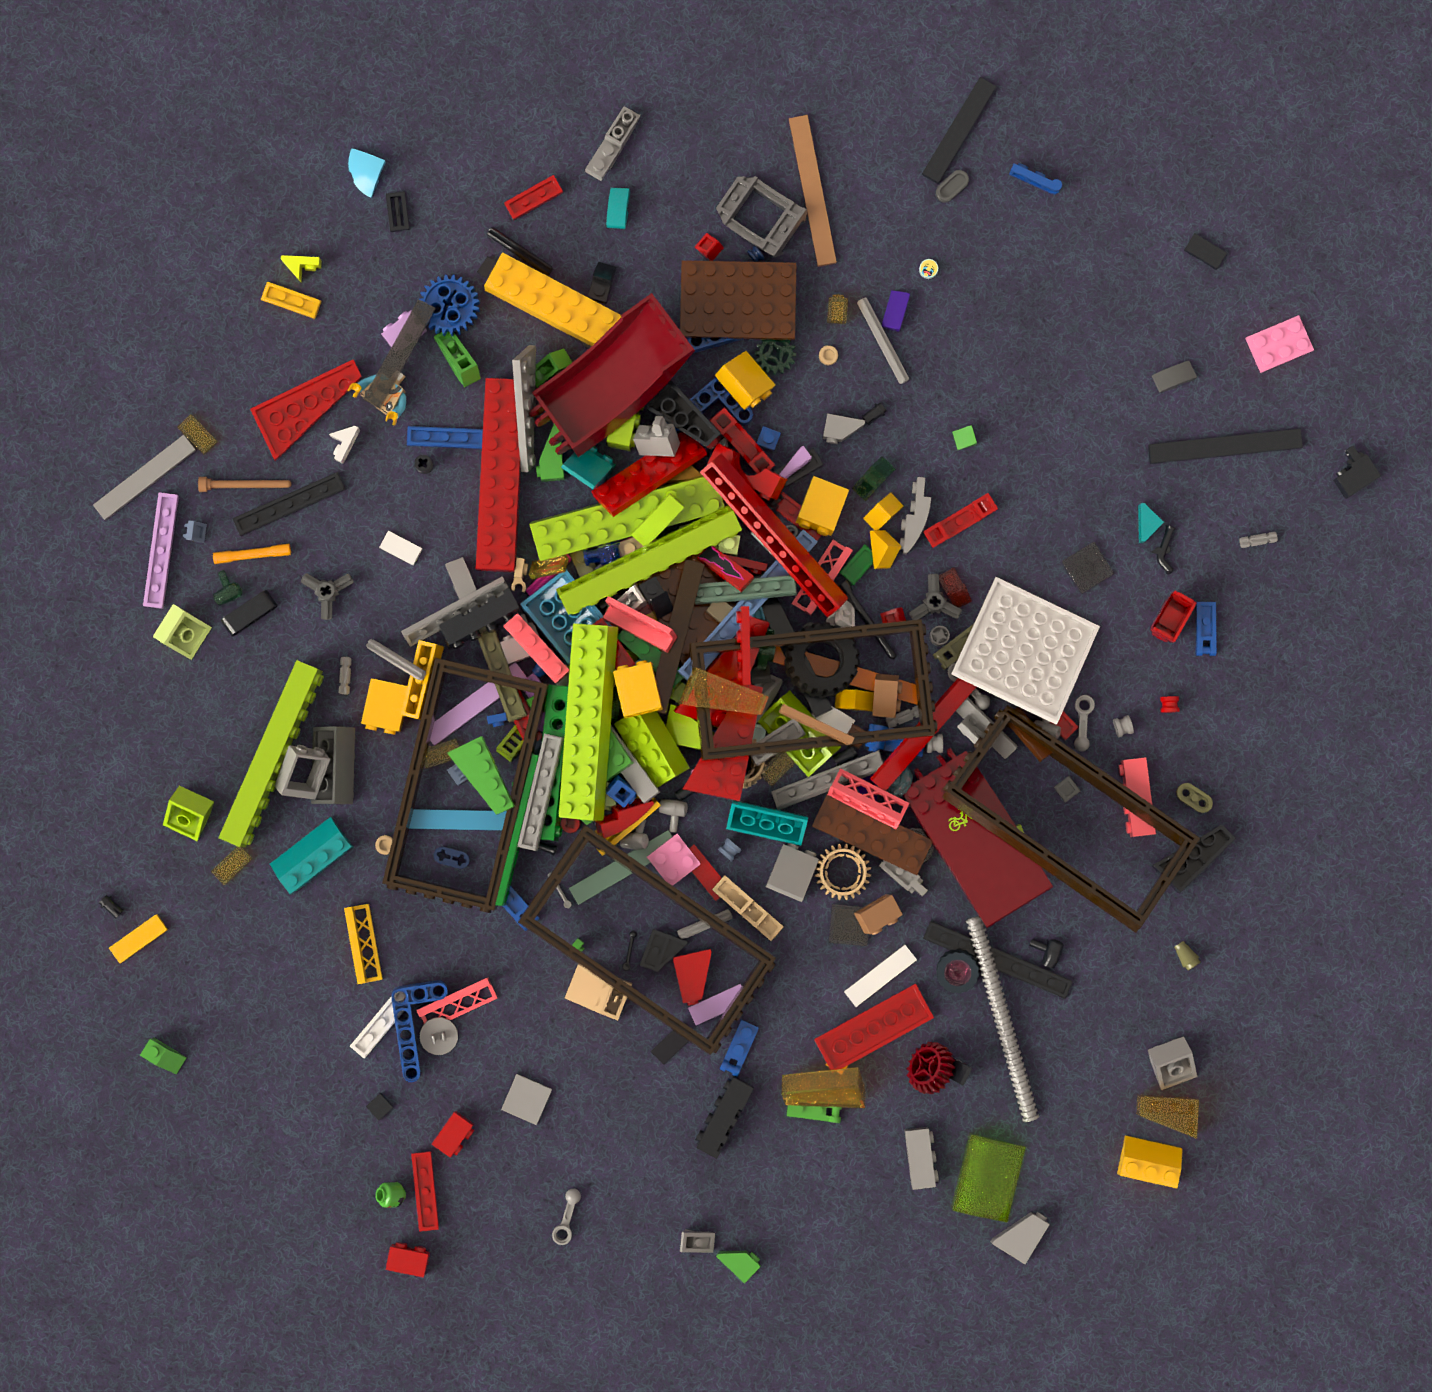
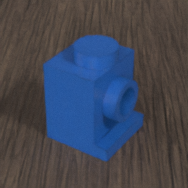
(613, 788)

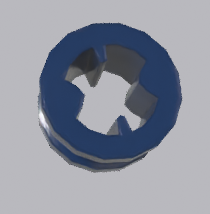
(755, 254)

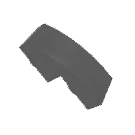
(1174, 376)

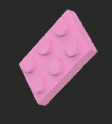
(1279, 344)

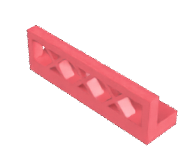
(833, 573)
(639, 625)
(868, 805)
(456, 996)

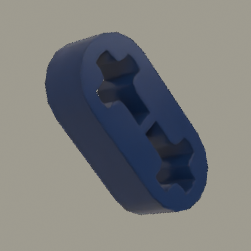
(450, 862)

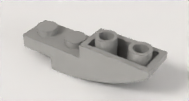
(613, 143)
(914, 524)

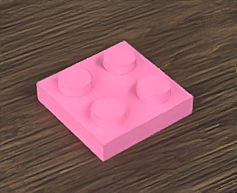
(673, 860)

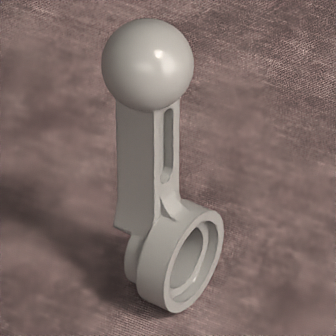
(981, 701)
(1082, 743)
(572, 1196)

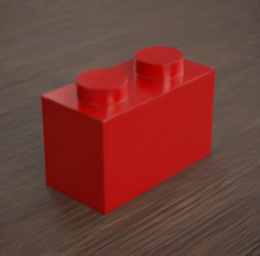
(453, 1134)
(408, 1260)

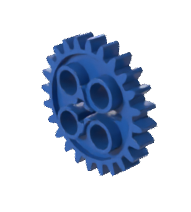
(464, 311)

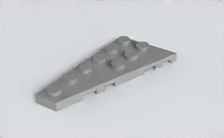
(524, 384)

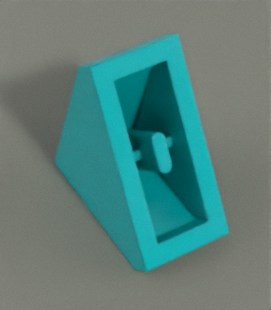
(1147, 522)

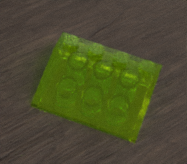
(988, 1178)

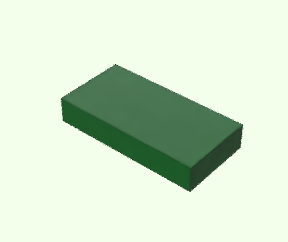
(858, 565)

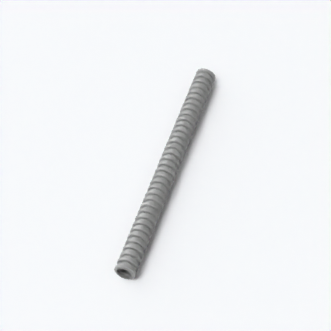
(1002, 1019)

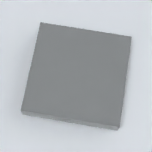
(526, 1099)

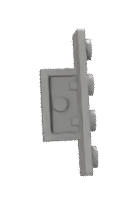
(976, 722)

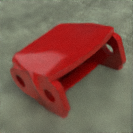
(1172, 617)

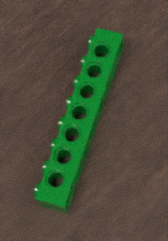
(552, 714)

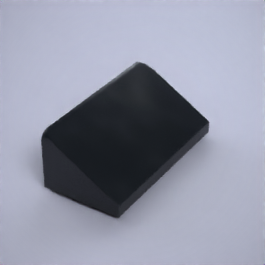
(668, 1046)

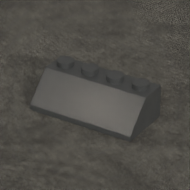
(339, 777)

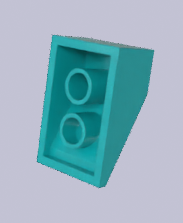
(590, 467)

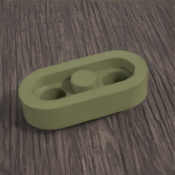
(1194, 797)

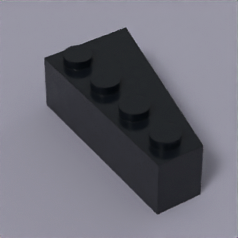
(685, 416)

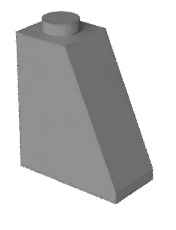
(1022, 1236)

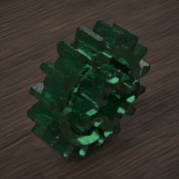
(784, 350)
(765, 654)

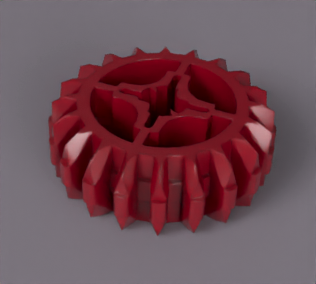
(930, 1062)

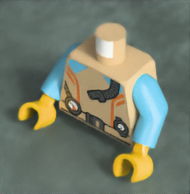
(395, 401)

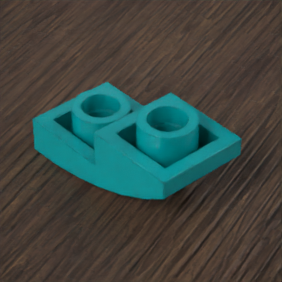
(617, 208)

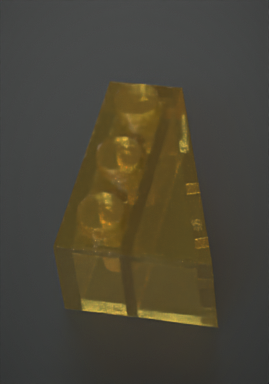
(1172, 1112)

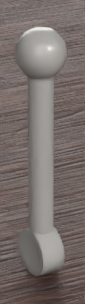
(567, 904)

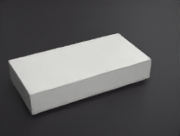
(400, 548)

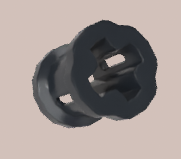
(425, 458)

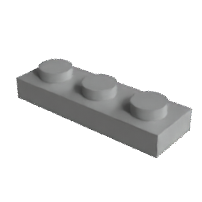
(788, 731)

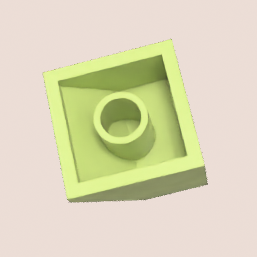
(182, 632)

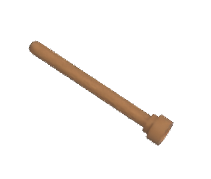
(206, 484)

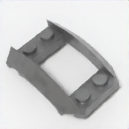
(782, 230)

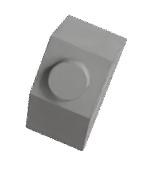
(840, 428)

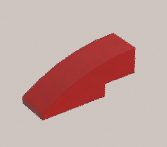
(622, 817)

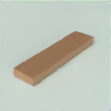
(816, 725)

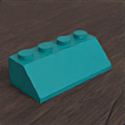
(767, 822)
(311, 856)

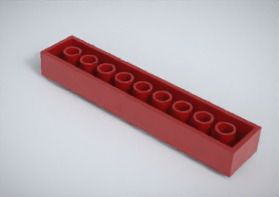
(499, 480)

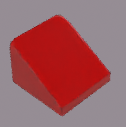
(709, 247)
(893, 615)

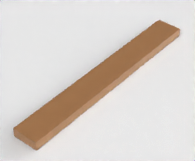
(812, 191)

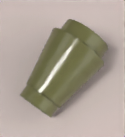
(1187, 956)

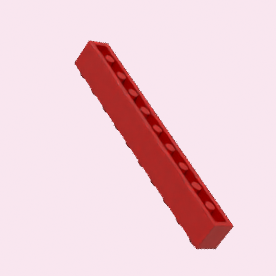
(774, 535)

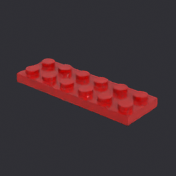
(646, 476)
(874, 1028)

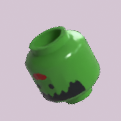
(390, 1194)

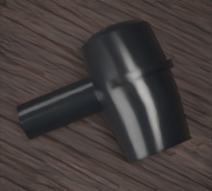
(1052, 951)

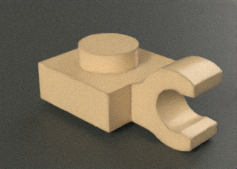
(520, 570)

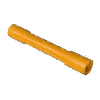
(229, 556)

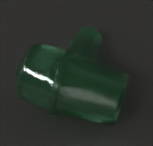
(228, 592)

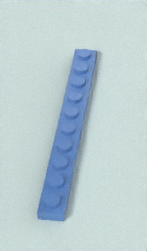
(728, 627)

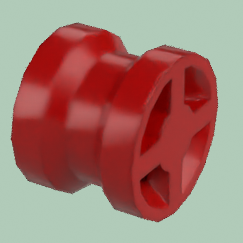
(1169, 704)
(570, 825)

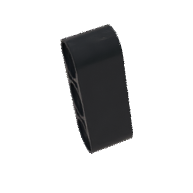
(248, 612)

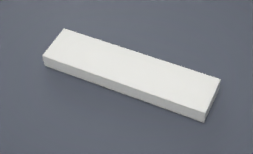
(880, 975)
(377, 1027)

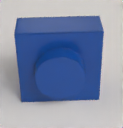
(768, 438)
(497, 720)

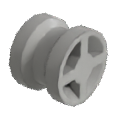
(1123, 726)
(935, 744)

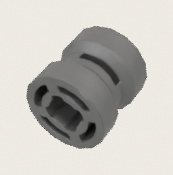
(938, 633)

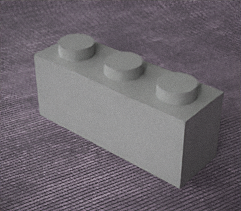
(921, 1158)

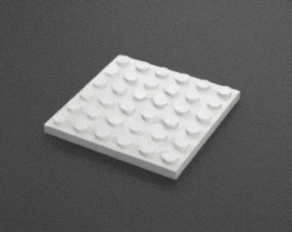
(1025, 650)

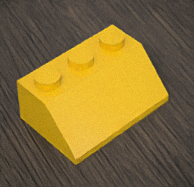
(1150, 1162)

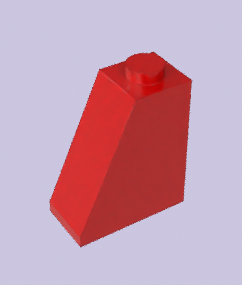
(692, 975)

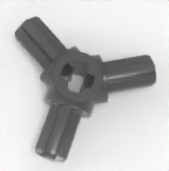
(327, 600)
(926, 607)

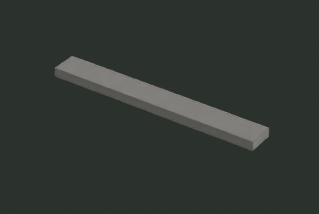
(634, 773)

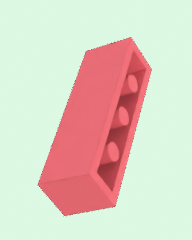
(536, 648)
(1137, 780)

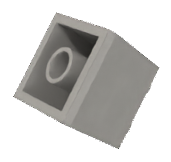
(792, 872)

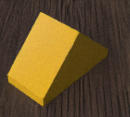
(883, 512)
(883, 549)
(854, 700)

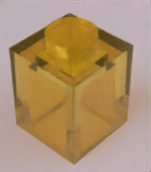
(837, 309)

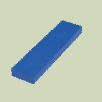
(444, 437)

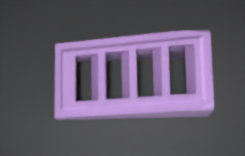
(799, 460)

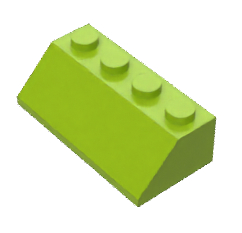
(809, 759)

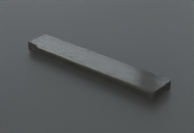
(399, 354)

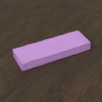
(713, 1006)

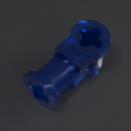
(603, 554)

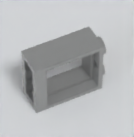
(296, 789)

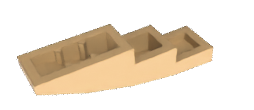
(748, 908)

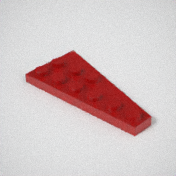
(298, 409)
(727, 667)
(726, 776)

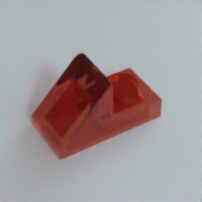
(954, 588)

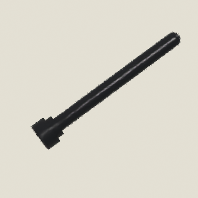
(847, 589)

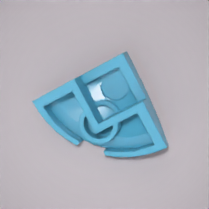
(365, 170)

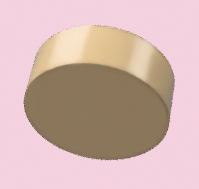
(828, 355)
(383, 844)

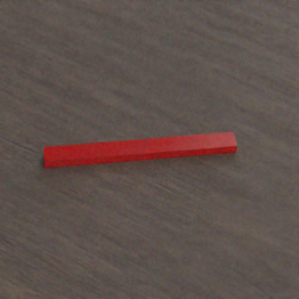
(911, 747)

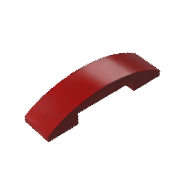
(960, 520)

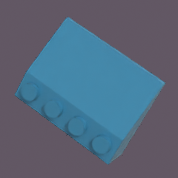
(552, 619)

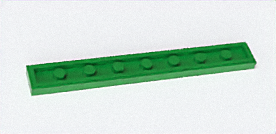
(513, 849)

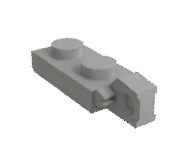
(906, 879)

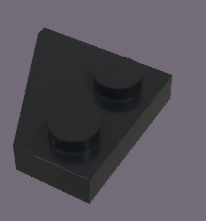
(661, 950)

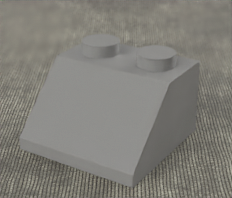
(1172, 1063)

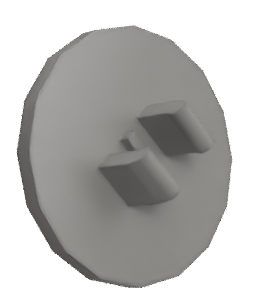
(438, 1036)

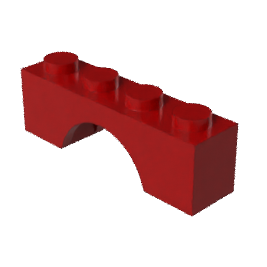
(742, 441)
(766, 482)

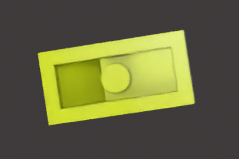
(296, 263)

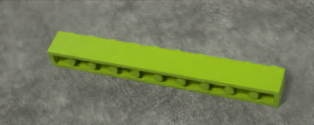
(649, 560)

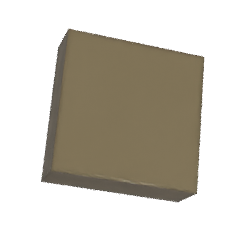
(719, 610)

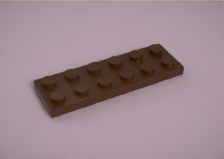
(897, 846)

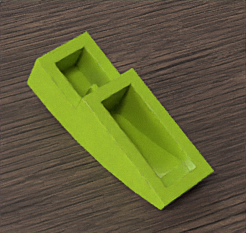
(658, 520)

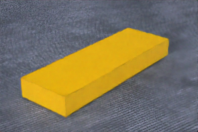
(291, 300)
(138, 938)

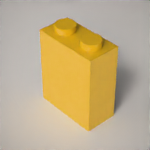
(745, 380)
(822, 506)
(637, 689)
(384, 706)

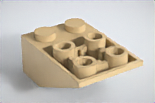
(595, 994)

